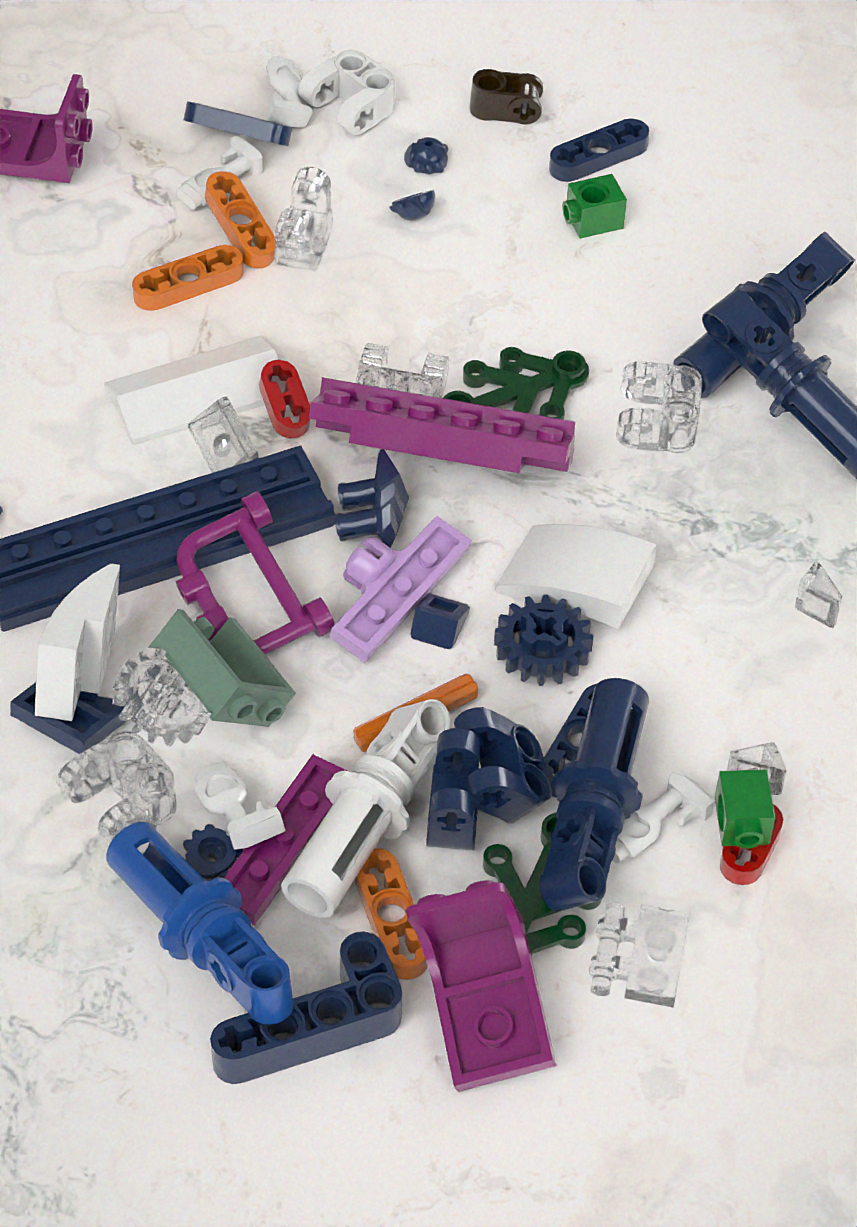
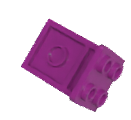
(46, 144)
(483, 984)

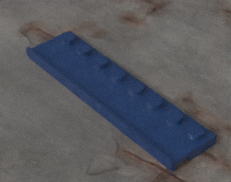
(146, 531)

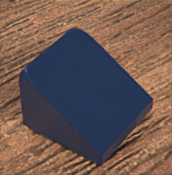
(439, 621)

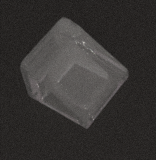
(818, 596)
(761, 758)

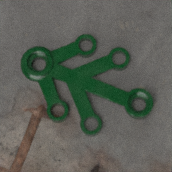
(564, 372)
(530, 899)

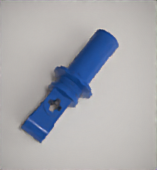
(203, 922)

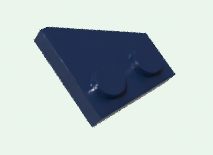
(92, 720)

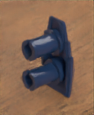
(386, 495)

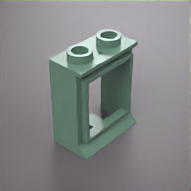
(227, 673)

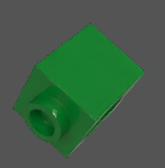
(595, 206)
(744, 808)

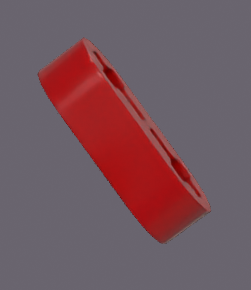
(293, 395)
(758, 859)

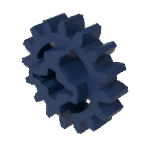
(543, 640)

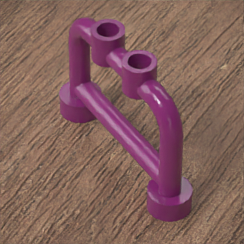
(195, 587)

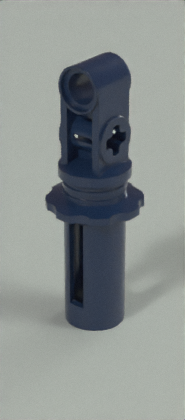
(781, 298)
(786, 373)
(595, 796)

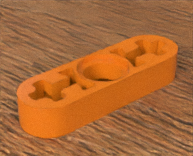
(240, 234)
(223, 268)
(395, 893)

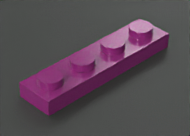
(265, 865)

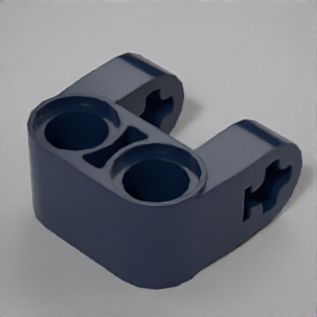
(512, 766)
(451, 806)

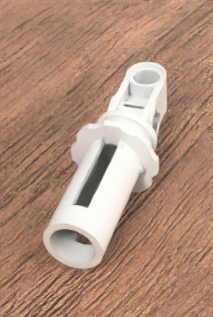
(365, 807)

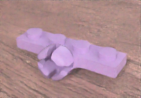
(394, 584)

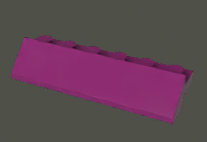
(443, 427)

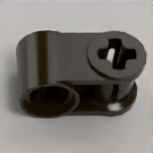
(502, 95)

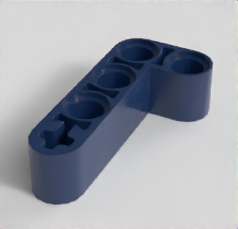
(312, 1036)

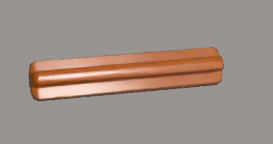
(451, 694)

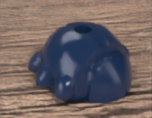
(427, 156)
(414, 206)
(211, 844)

